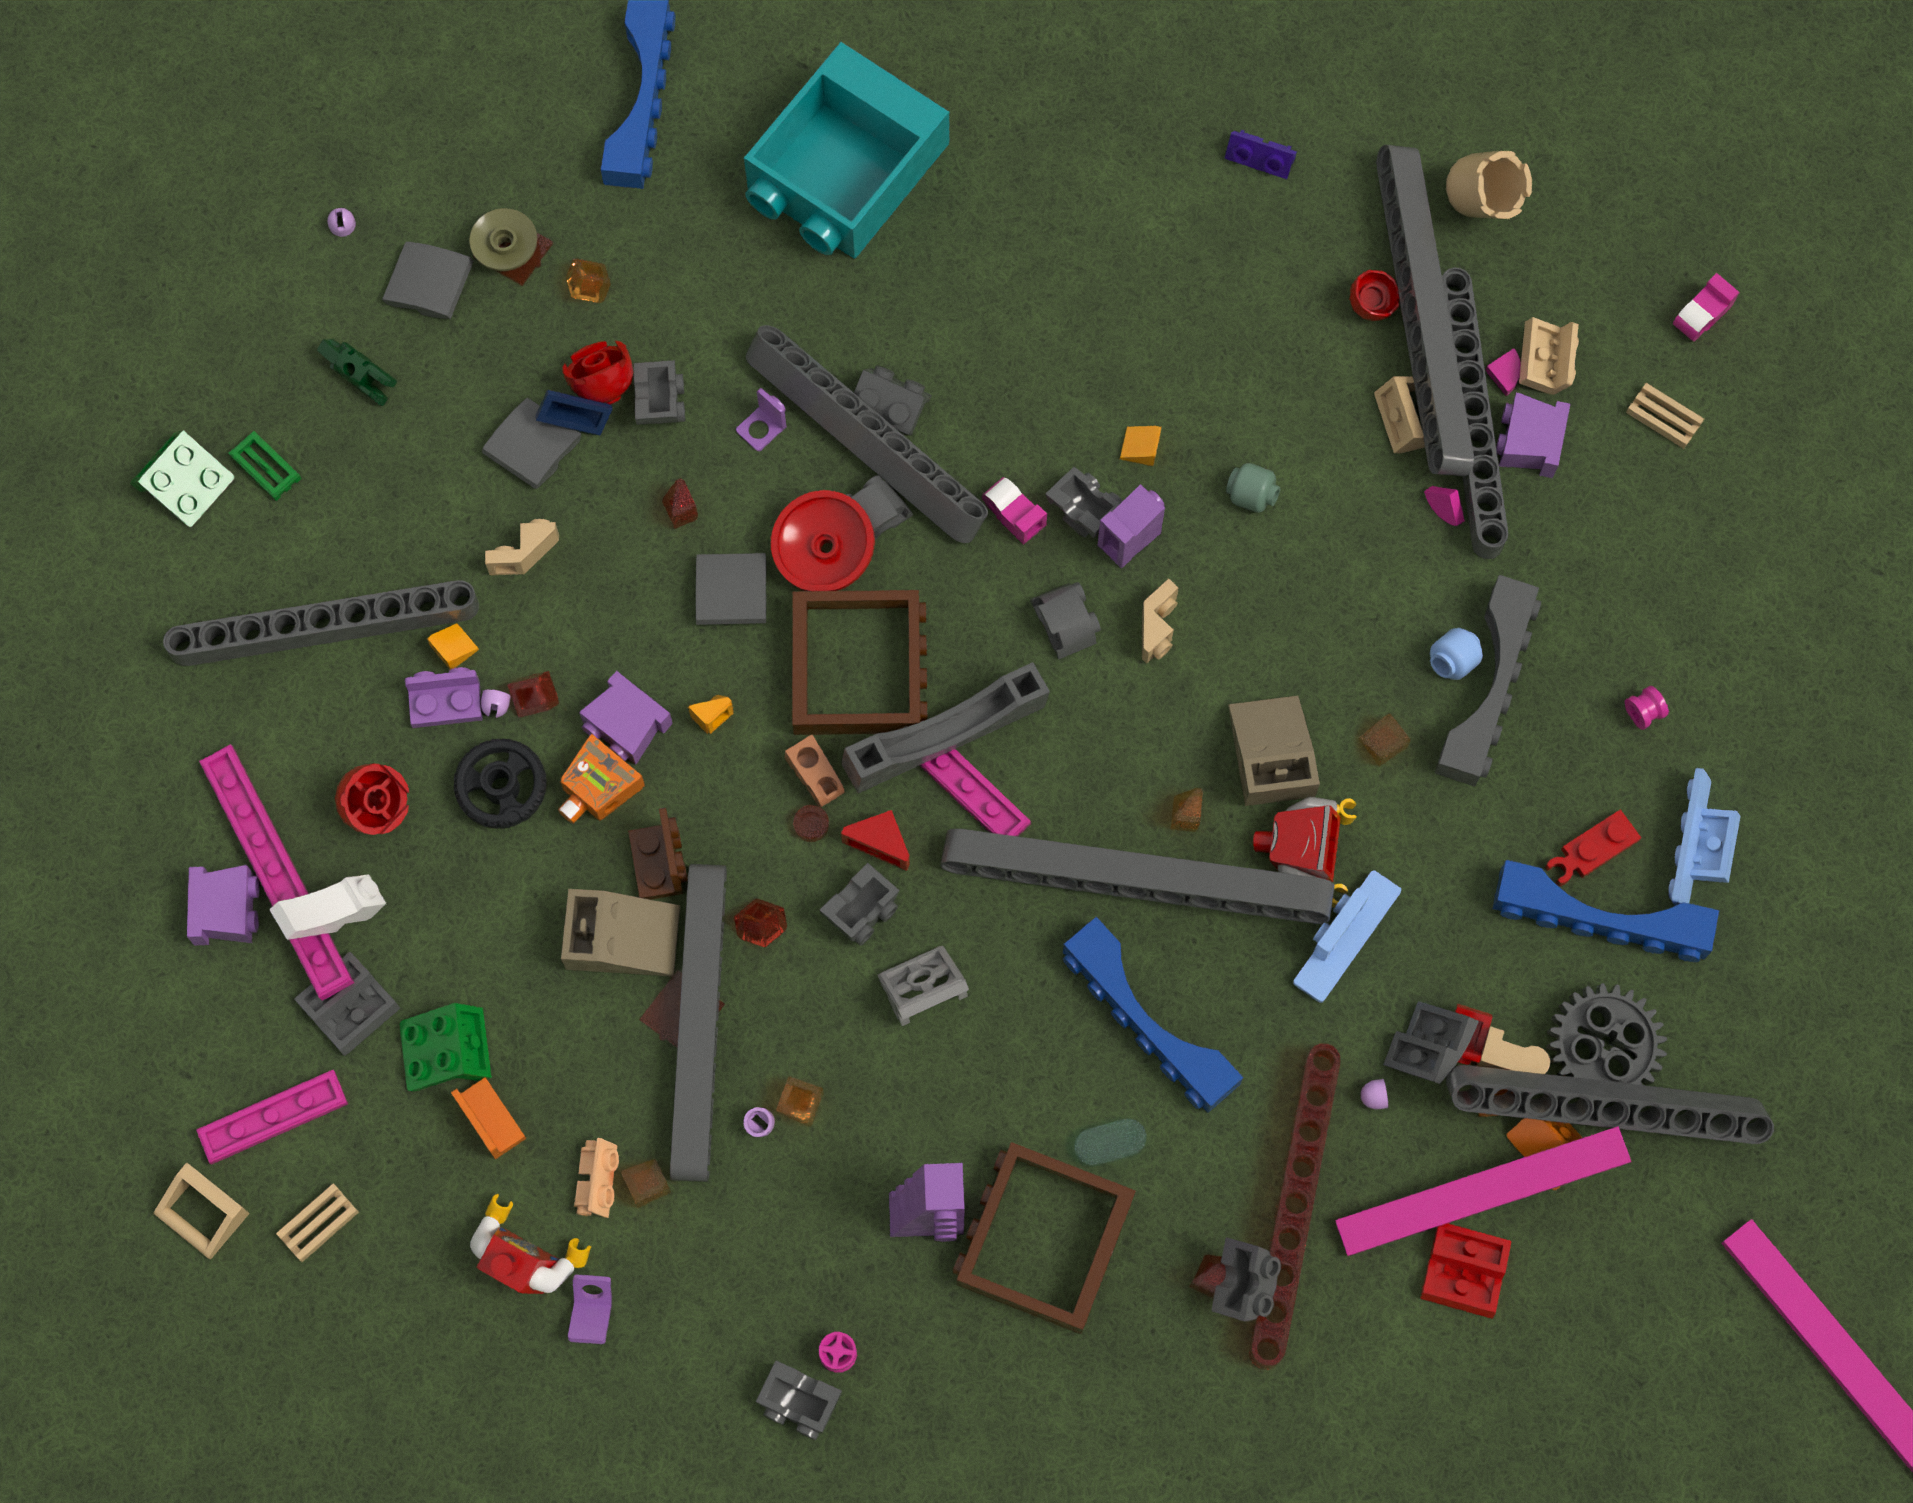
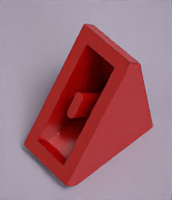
(879, 838)

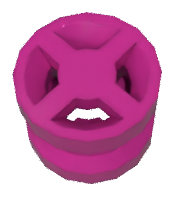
(1646, 707)
(837, 1345)

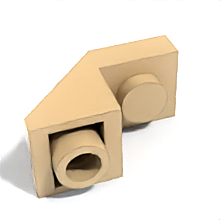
(535, 542)
(1155, 631)

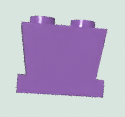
(1532, 434)
(1131, 525)
(625, 718)
(222, 905)

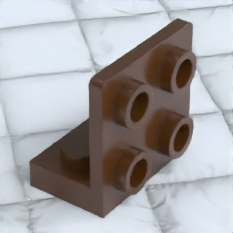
(655, 860)

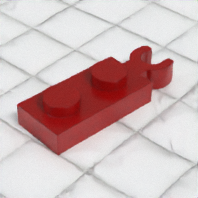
(1595, 847)

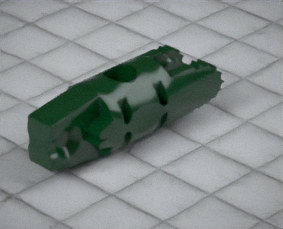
(356, 369)

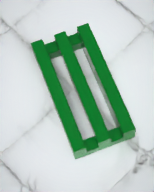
(283, 484)

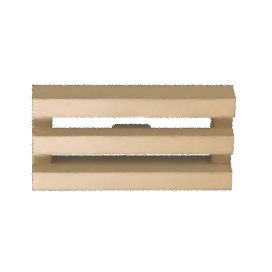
(1672, 406)
(307, 1212)

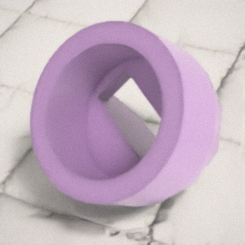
(348, 221)
(496, 701)
(1375, 1094)
(755, 1128)

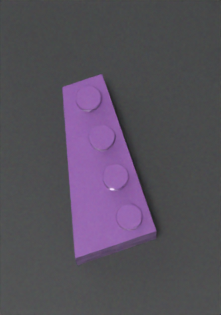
(929, 1203)

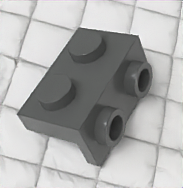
(891, 398)

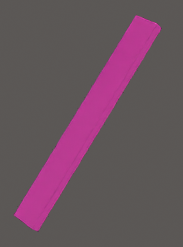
(272, 864)
(1483, 1191)
(1824, 1337)

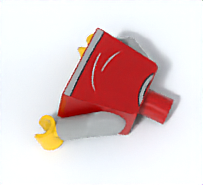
(1306, 838)

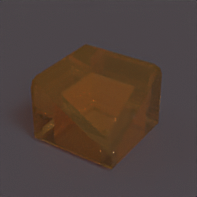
(588, 280)
(1385, 740)
(1187, 810)
(800, 1101)
(645, 1182)

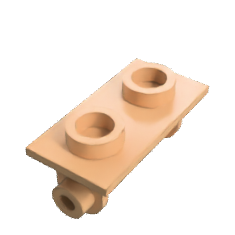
(599, 1161)

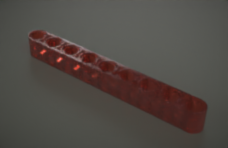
(1302, 1188)

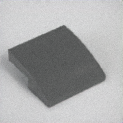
(428, 280)
(530, 446)
(731, 588)
(352, 1012)
(1431, 1043)

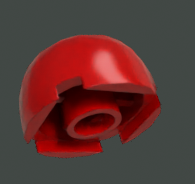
(600, 372)
(372, 799)

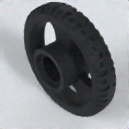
(511, 811)

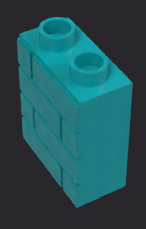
(845, 152)

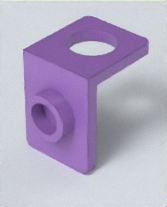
(770, 412)
(590, 1311)

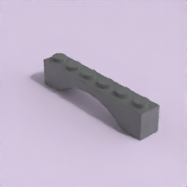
(1468, 744)
(901, 750)

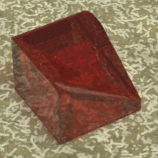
(680, 504)
(533, 694)
(760, 922)
(1210, 1273)

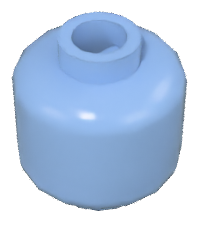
(1456, 654)

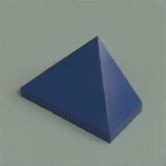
(573, 412)

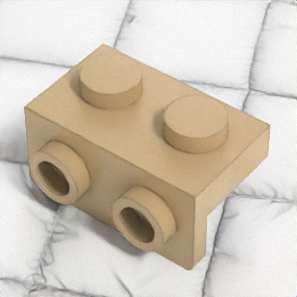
(1548, 356)

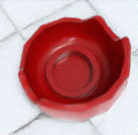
(1374, 289)

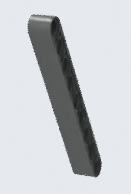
(1481, 426)
(866, 434)
(306, 617)
(698, 1023)
(1596, 1094)

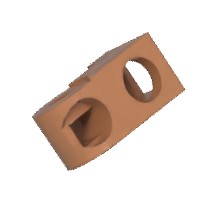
(814, 771)

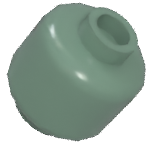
(1253, 487)

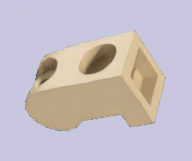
(1509, 1056)

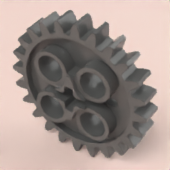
(1618, 1013)

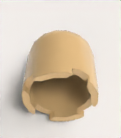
(1489, 185)

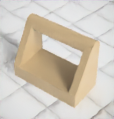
(1400, 414)
(234, 1217)

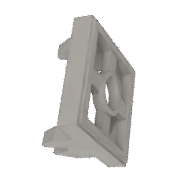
(932, 963)

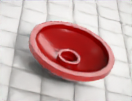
(811, 523)

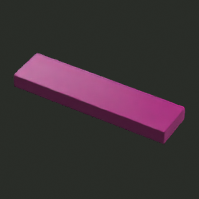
(976, 794)
(272, 1117)

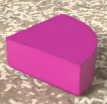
(1505, 371)
(1445, 504)

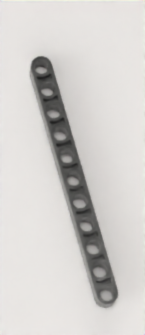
(1424, 311)
(1138, 876)

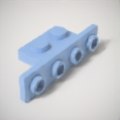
(1706, 841)
(1346, 935)

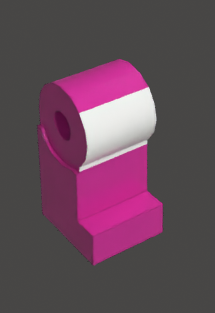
(1706, 308)
(1015, 510)

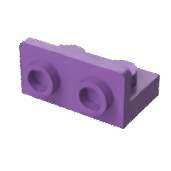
(444, 697)

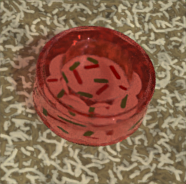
(811, 823)

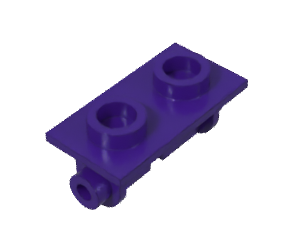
(1254, 153)

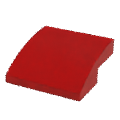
(1466, 1270)

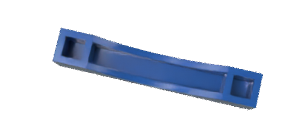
(627, 150)
(1532, 894)
(1200, 1070)

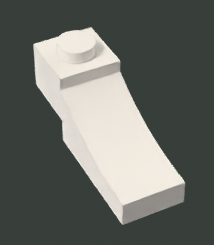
(329, 909)

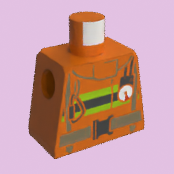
(597, 782)

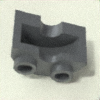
(657, 393)
(1082, 501)
(882, 505)
(1066, 619)
(862, 904)
(1248, 1281)
(798, 1399)

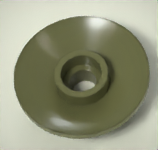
(500, 227)

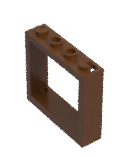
(856, 723)
(979, 1230)

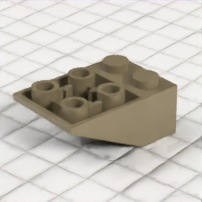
(1273, 751)
(619, 933)

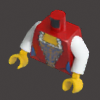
(517, 1260)

